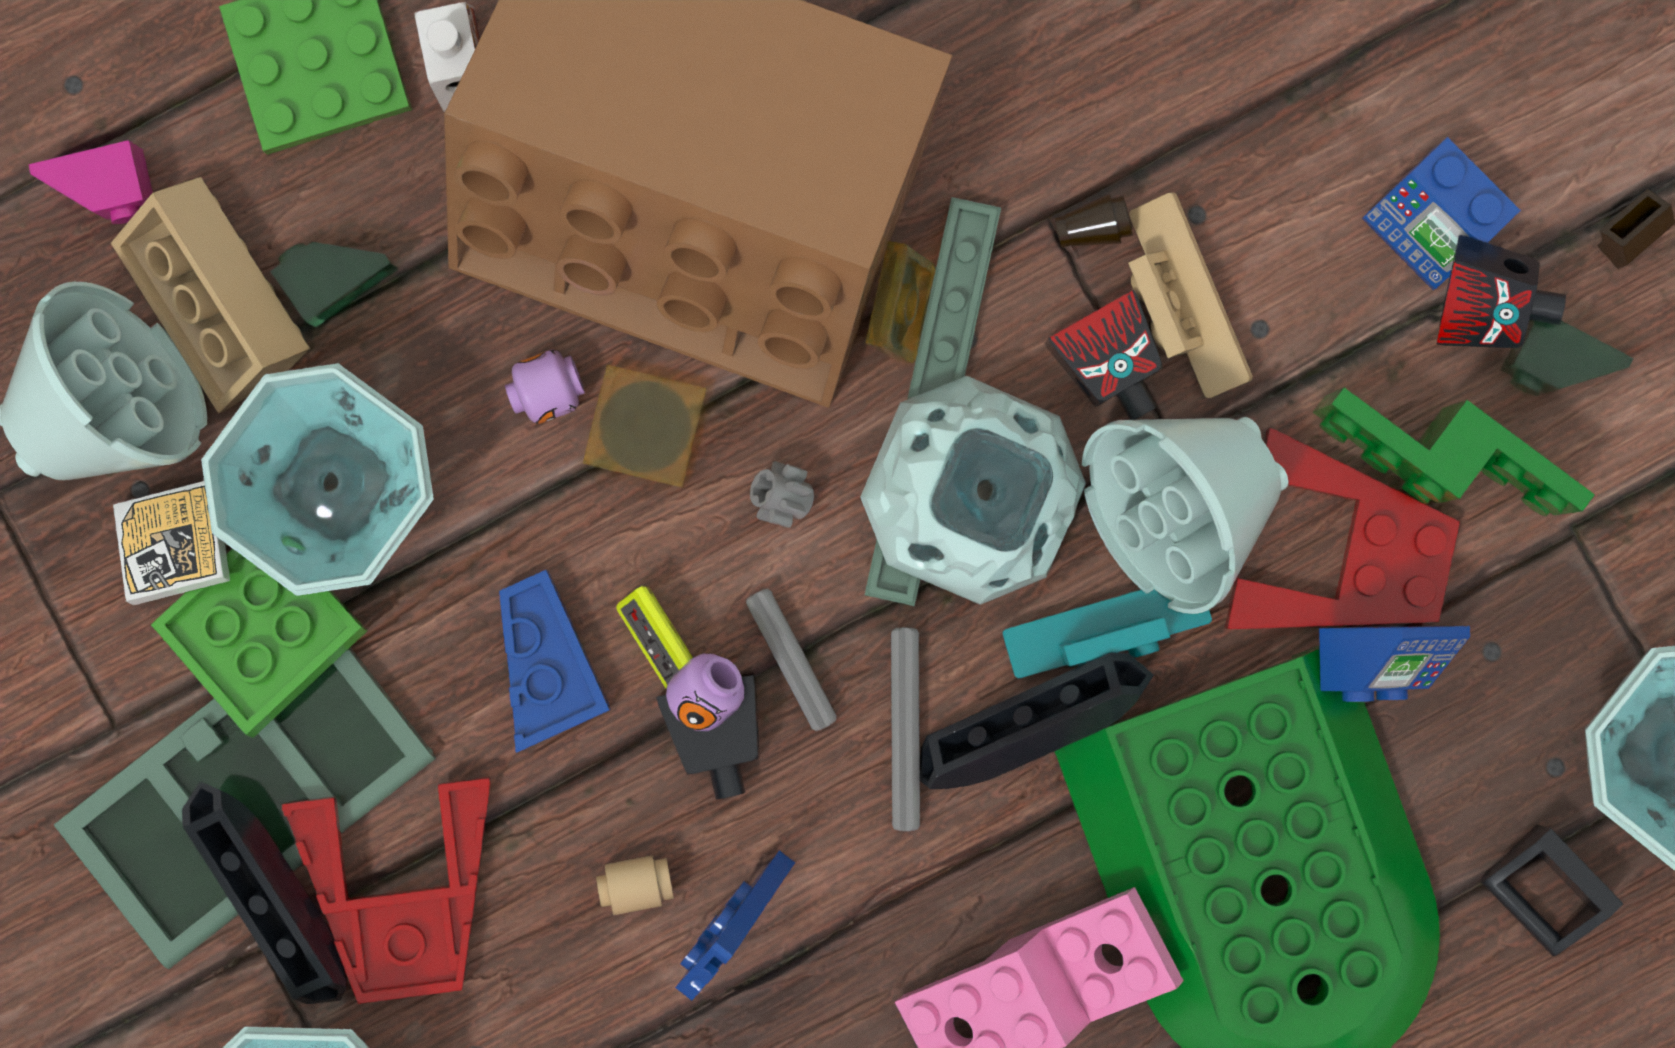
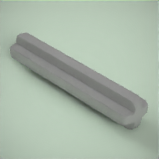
(791, 659)

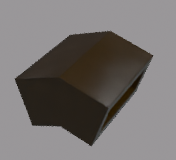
(1625, 250)

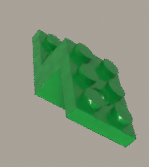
(1452, 454)

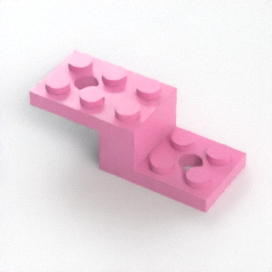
(1047, 981)

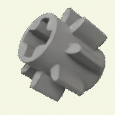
(781, 494)

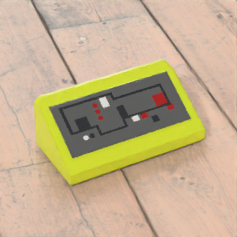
(654, 633)

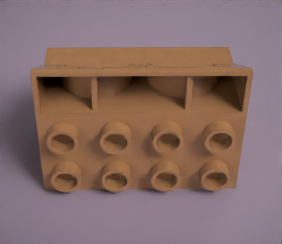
(691, 171)

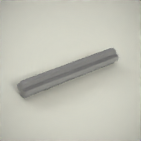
(905, 729)

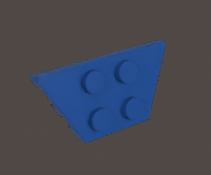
(731, 926)

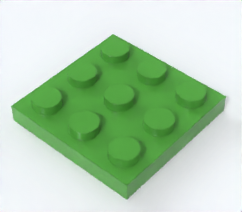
(314, 67)
(256, 640)

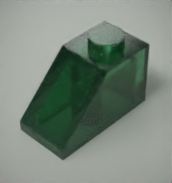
(328, 277)
(1560, 358)

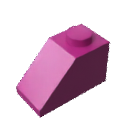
(104, 179)

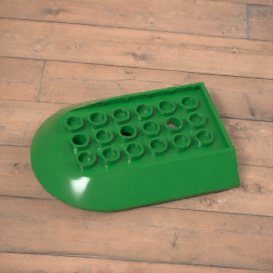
(1316, 815)

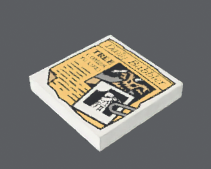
(168, 544)

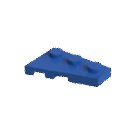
(546, 663)

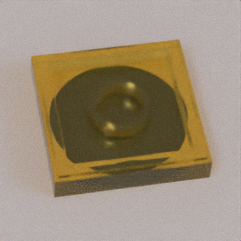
(901, 303)
(644, 426)

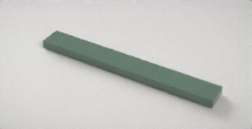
(945, 340)

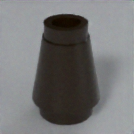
(1095, 223)

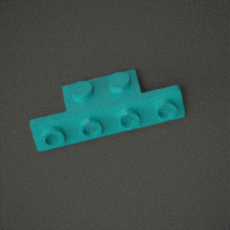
(1088, 632)

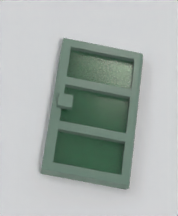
(328, 742)

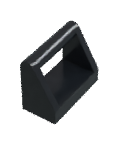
(1599, 899)

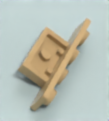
(1183, 297)

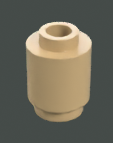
(635, 884)

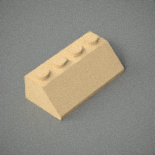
(208, 292)

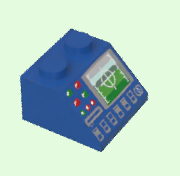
(1434, 206)
(1386, 659)

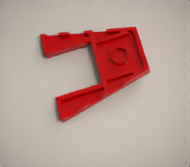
(1392, 558)
(403, 939)

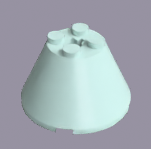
(99, 390)
(1181, 502)

